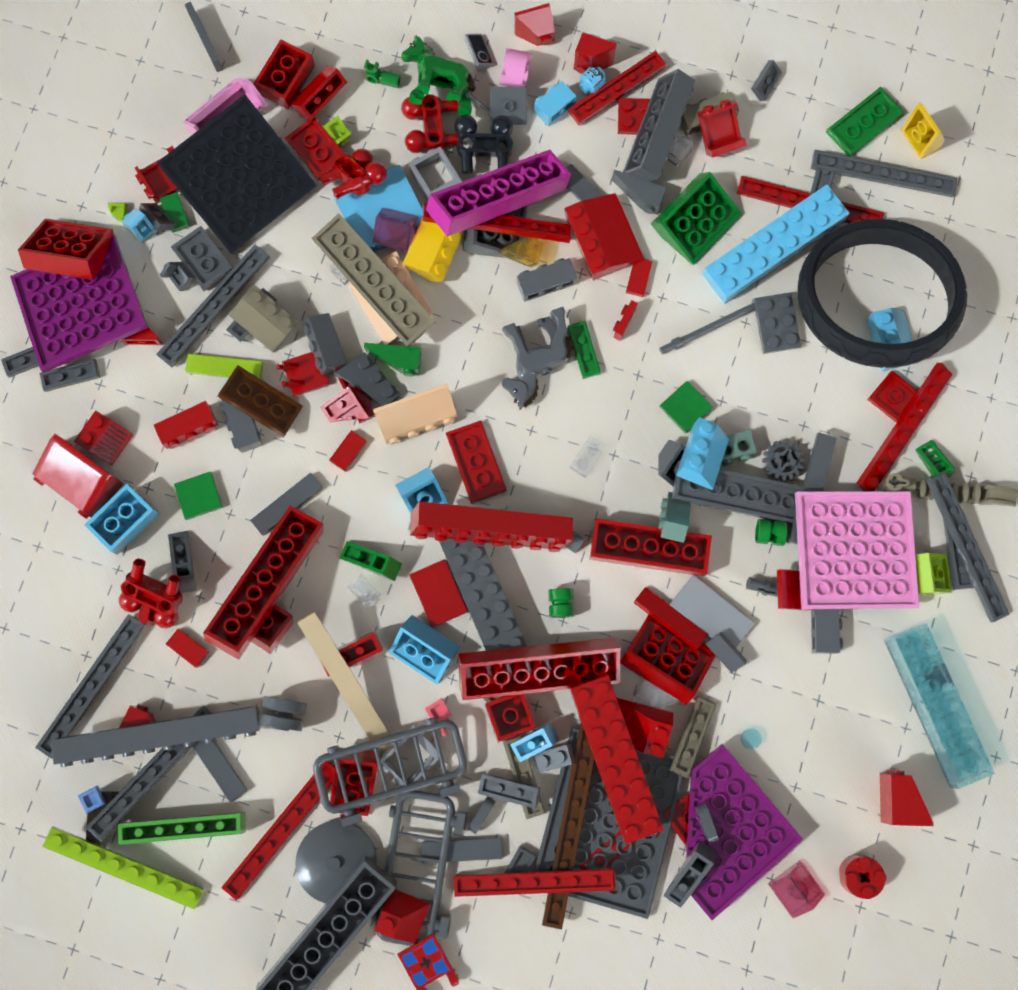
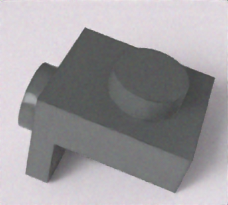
(178, 274)

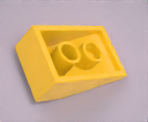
(922, 132)

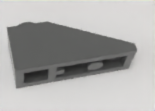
(642, 192)
(182, 561)
(691, 873)

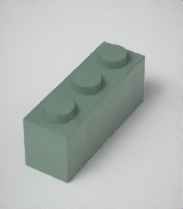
(674, 518)

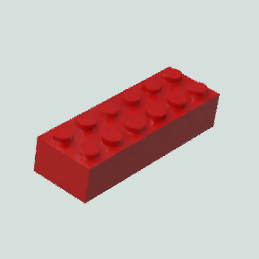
(644, 548)

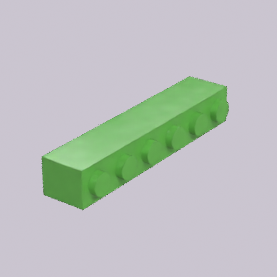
(181, 828)

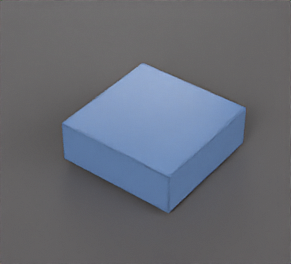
(92, 799)

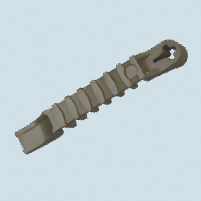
(983, 496)

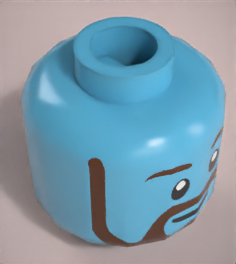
(592, 80)

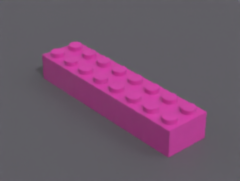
(497, 192)

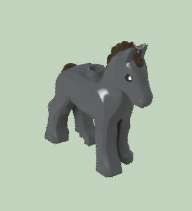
(538, 359)

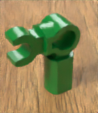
(374, 74)

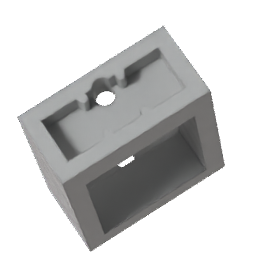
(431, 156)
(431, 760)

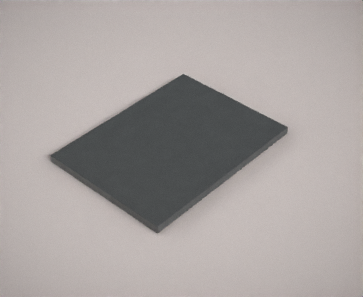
(641, 863)

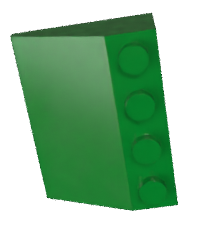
(697, 217)

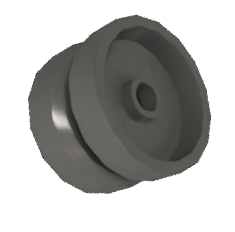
(283, 712)

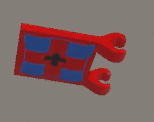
(427, 962)

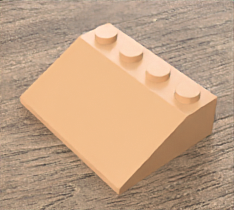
(395, 265)
(416, 414)

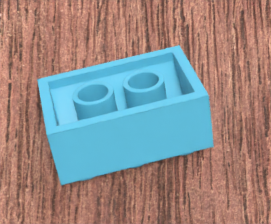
(889, 327)
(703, 454)
(424, 649)

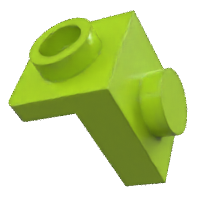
(337, 130)

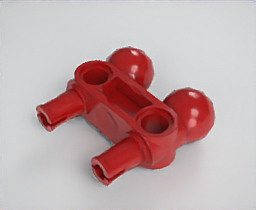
(418, 141)
(356, 172)
(143, 590)

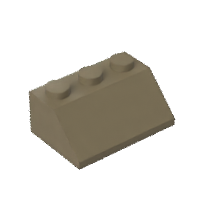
(263, 318)

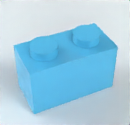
(554, 103)

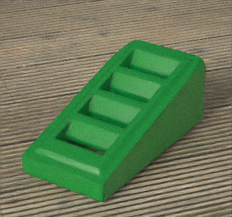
(949, 469)

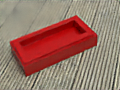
(639, 278)
(348, 450)
(187, 648)

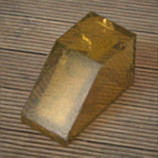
(525, 251)

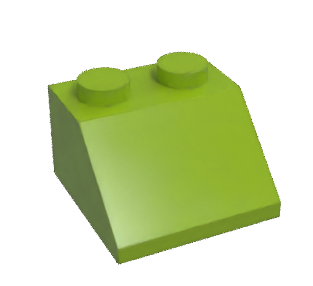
(933, 574)

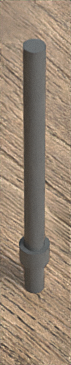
(678, 342)

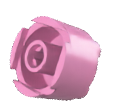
(515, 68)

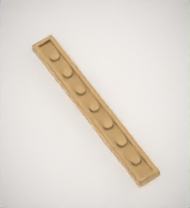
(344, 679)

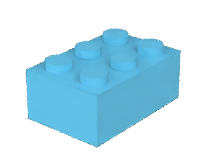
(121, 519)

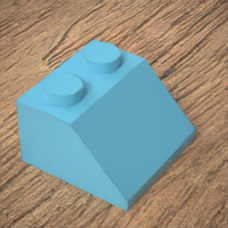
(421, 488)

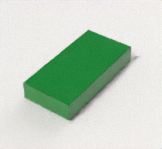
(173, 208)

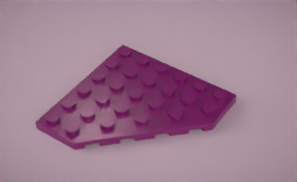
(748, 828)

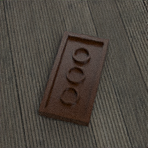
(260, 401)

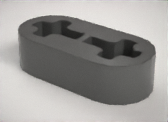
(481, 815)
(706, 823)

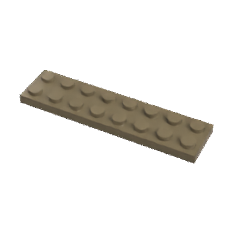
(373, 280)

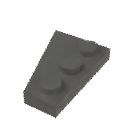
(367, 377)

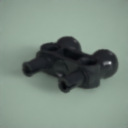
(483, 144)

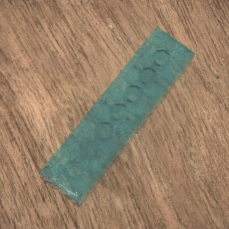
(939, 706)

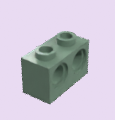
(734, 450)

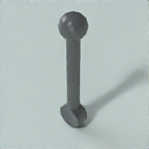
(468, 94)

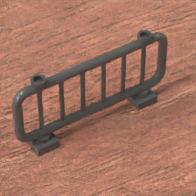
(354, 816)
(458, 822)

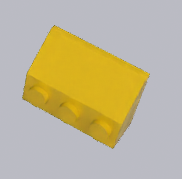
(431, 252)

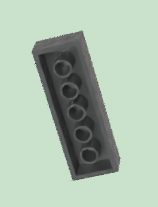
(659, 126)

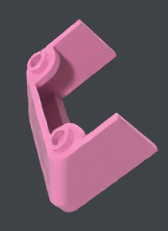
(221, 101)

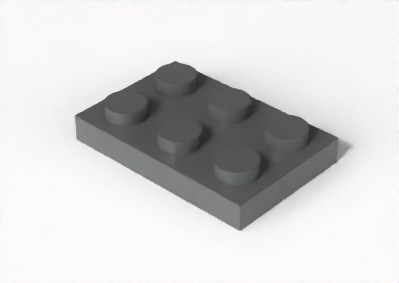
(202, 258)
(777, 323)

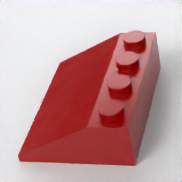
(603, 235)
(66, 249)
(667, 660)

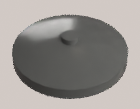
(330, 856)

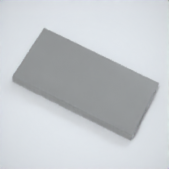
(711, 611)

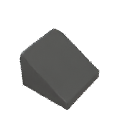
(577, 542)

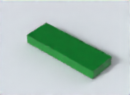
(584, 350)

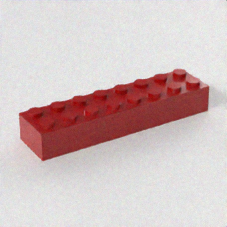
(490, 526)
(263, 582)
(536, 668)
(616, 758)

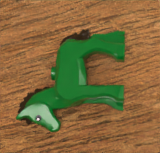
(439, 73)

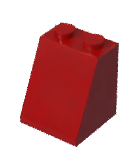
(902, 801)

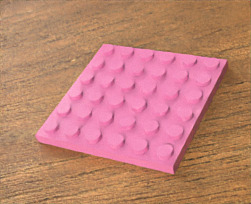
(856, 550)

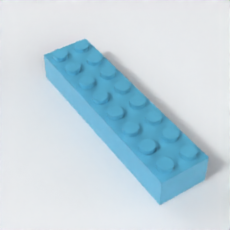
(775, 243)

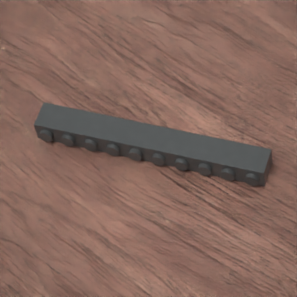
(155, 735)

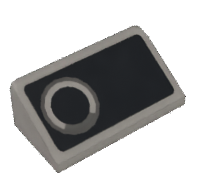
(479, 51)

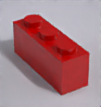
(318, 92)
(186, 425)
(360, 649)

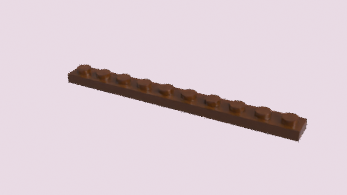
(570, 827)

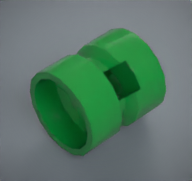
(771, 532)
(561, 603)

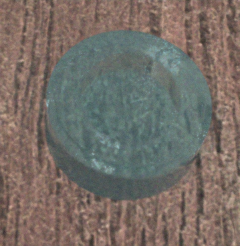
(751, 738)

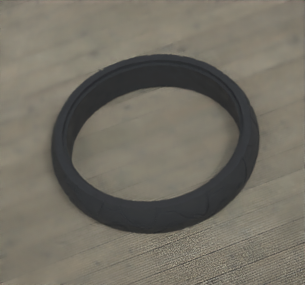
(892, 234)

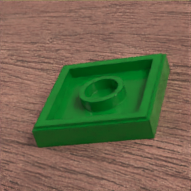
(685, 406)
(198, 495)

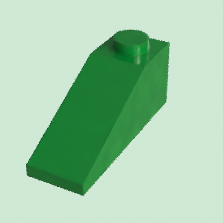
(400, 358)
(371, 560)

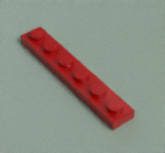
(617, 88)

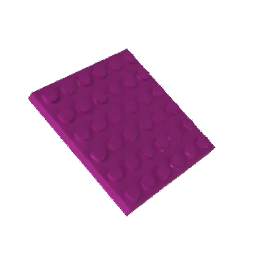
(76, 314)

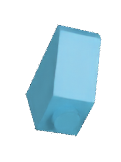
(138, 225)
(535, 742)

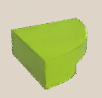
(118, 210)

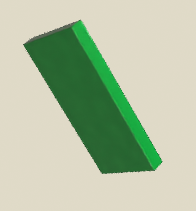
(865, 122)

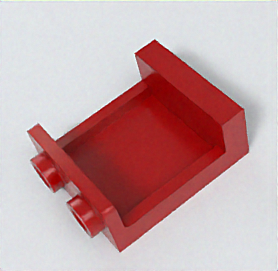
(720, 128)
(155, 181)

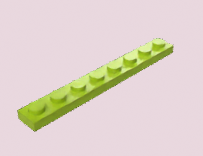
(123, 867)

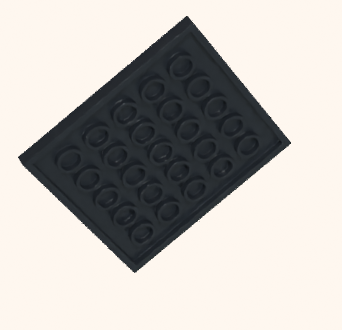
(237, 174)

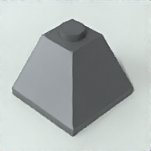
(668, 460)

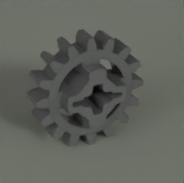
(790, 463)

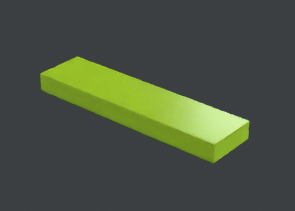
(220, 365)

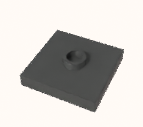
(509, 103)

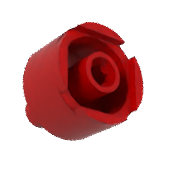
(873, 875)

